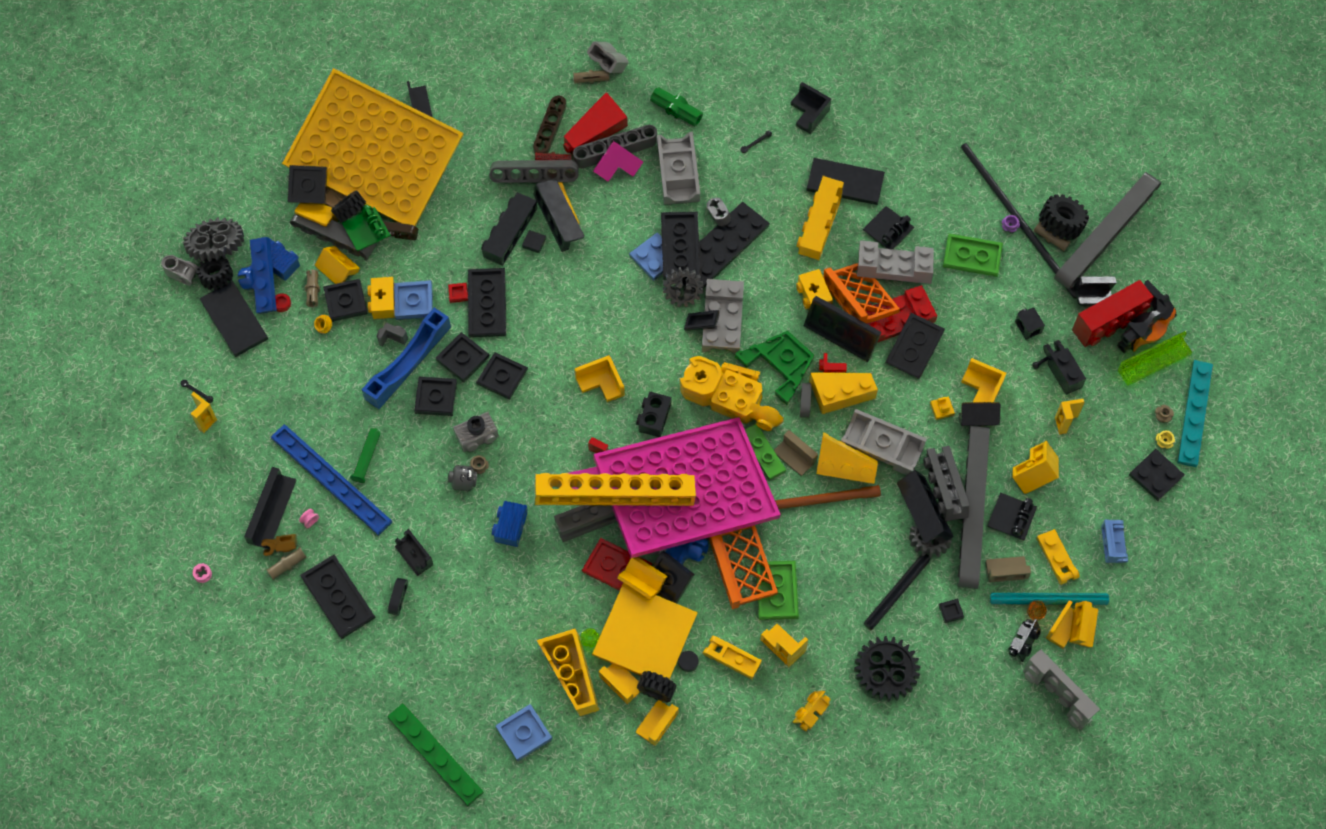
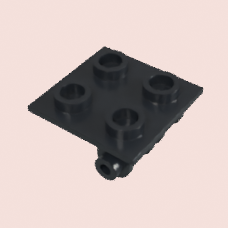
(889, 228)
(1012, 516)

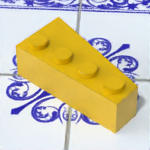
(820, 218)
(570, 666)

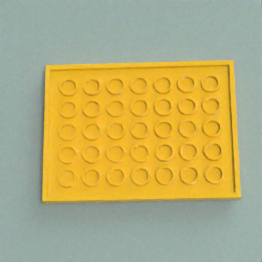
(374, 147)

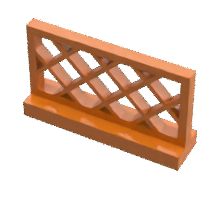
(847, 298)
(727, 573)

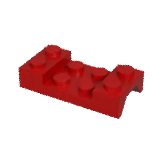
(913, 301)

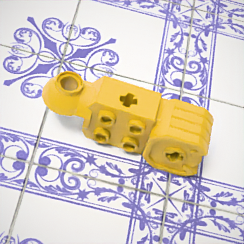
(727, 393)

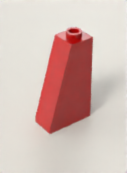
(597, 123)

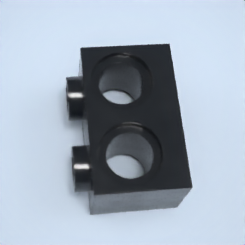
(658, 415)

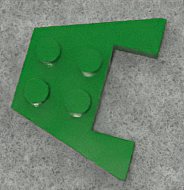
(786, 356)

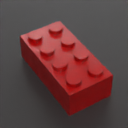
(1112, 313)

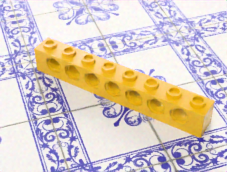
(622, 496)

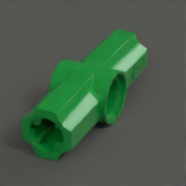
(676, 106)

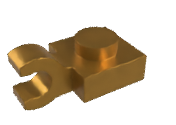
(282, 543)

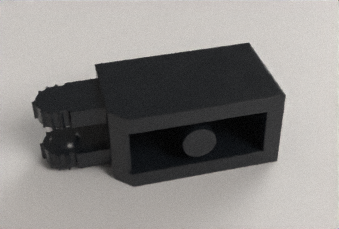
(1064, 368)

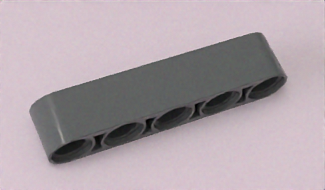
(638, 135)
(525, 175)
(333, 232)

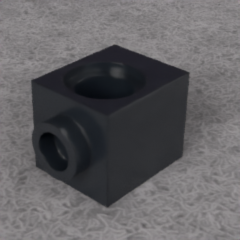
(1029, 323)

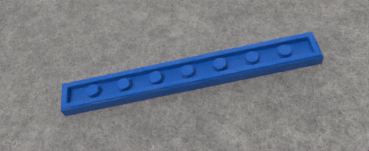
(331, 480)

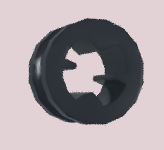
(477, 431)

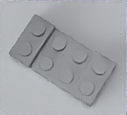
(678, 169)
(895, 264)
(728, 299)
(884, 441)
(1081, 707)

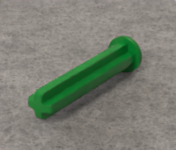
(366, 456)

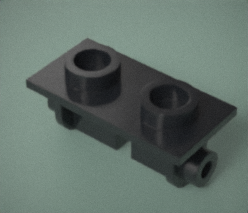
(1030, 632)

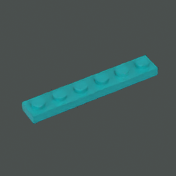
(1195, 413)

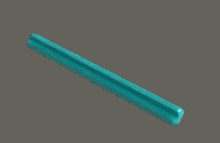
(1049, 598)

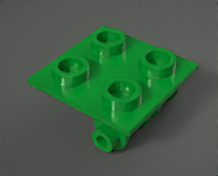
(366, 228)

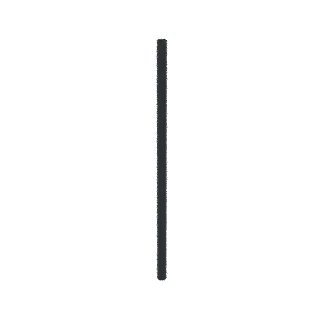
(1011, 209)

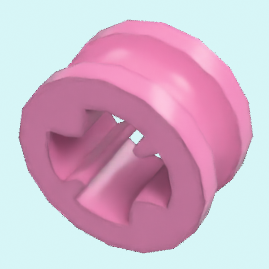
(309, 518)
(205, 577)

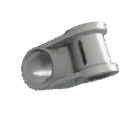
(182, 271)

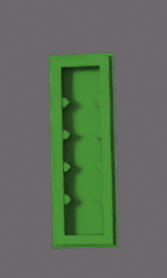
(764, 453)

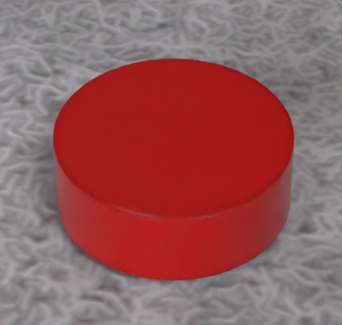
(283, 302)

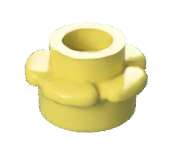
(1165, 435)

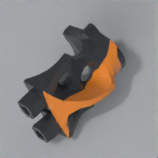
(1149, 325)

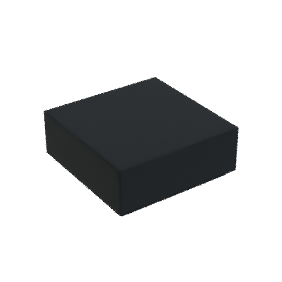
(534, 241)
(951, 611)

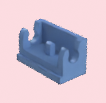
(1114, 541)

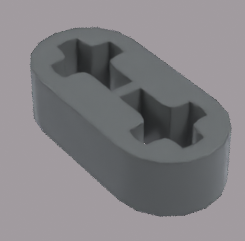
(721, 210)
(805, 400)

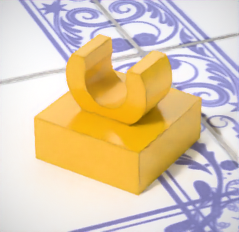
(942, 408)

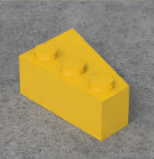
(842, 390)
(845, 462)

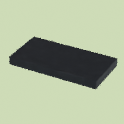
(859, 182)
(680, 242)
(486, 302)
(234, 319)
(842, 328)
(337, 596)

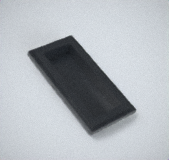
(702, 320)

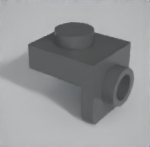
(395, 333)

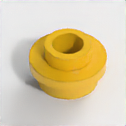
(319, 324)

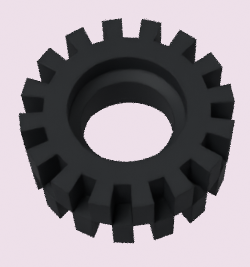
(348, 206)
(217, 280)
(656, 686)

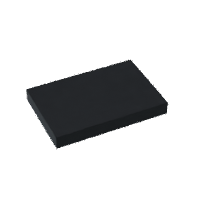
(915, 346)

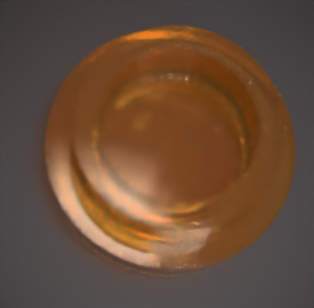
(1036, 610)

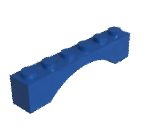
(386, 382)

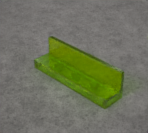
(1154, 359)

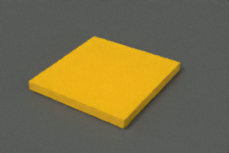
(644, 633)

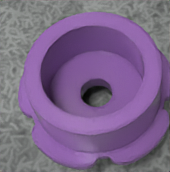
(1013, 220)

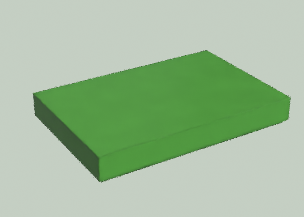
(973, 255)
(785, 603)

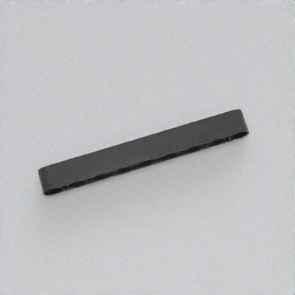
(1107, 231)
(975, 491)

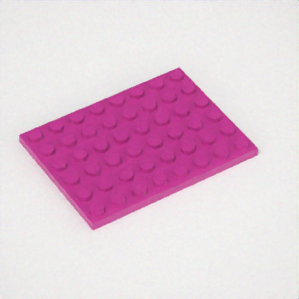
(727, 486)

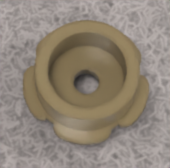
(1161, 417)
(479, 460)

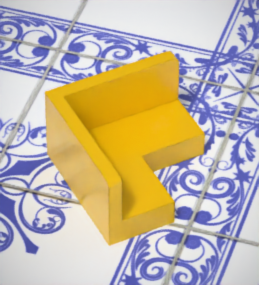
(600, 374)
(985, 379)
(1037, 470)
(783, 644)

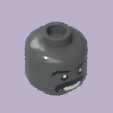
(462, 478)

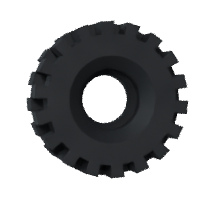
(1063, 217)

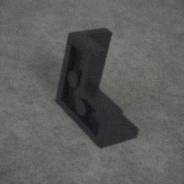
(813, 104)

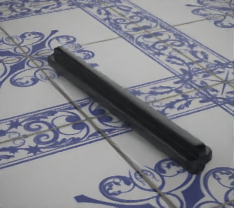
(897, 591)

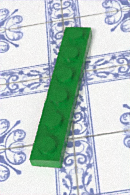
(435, 754)

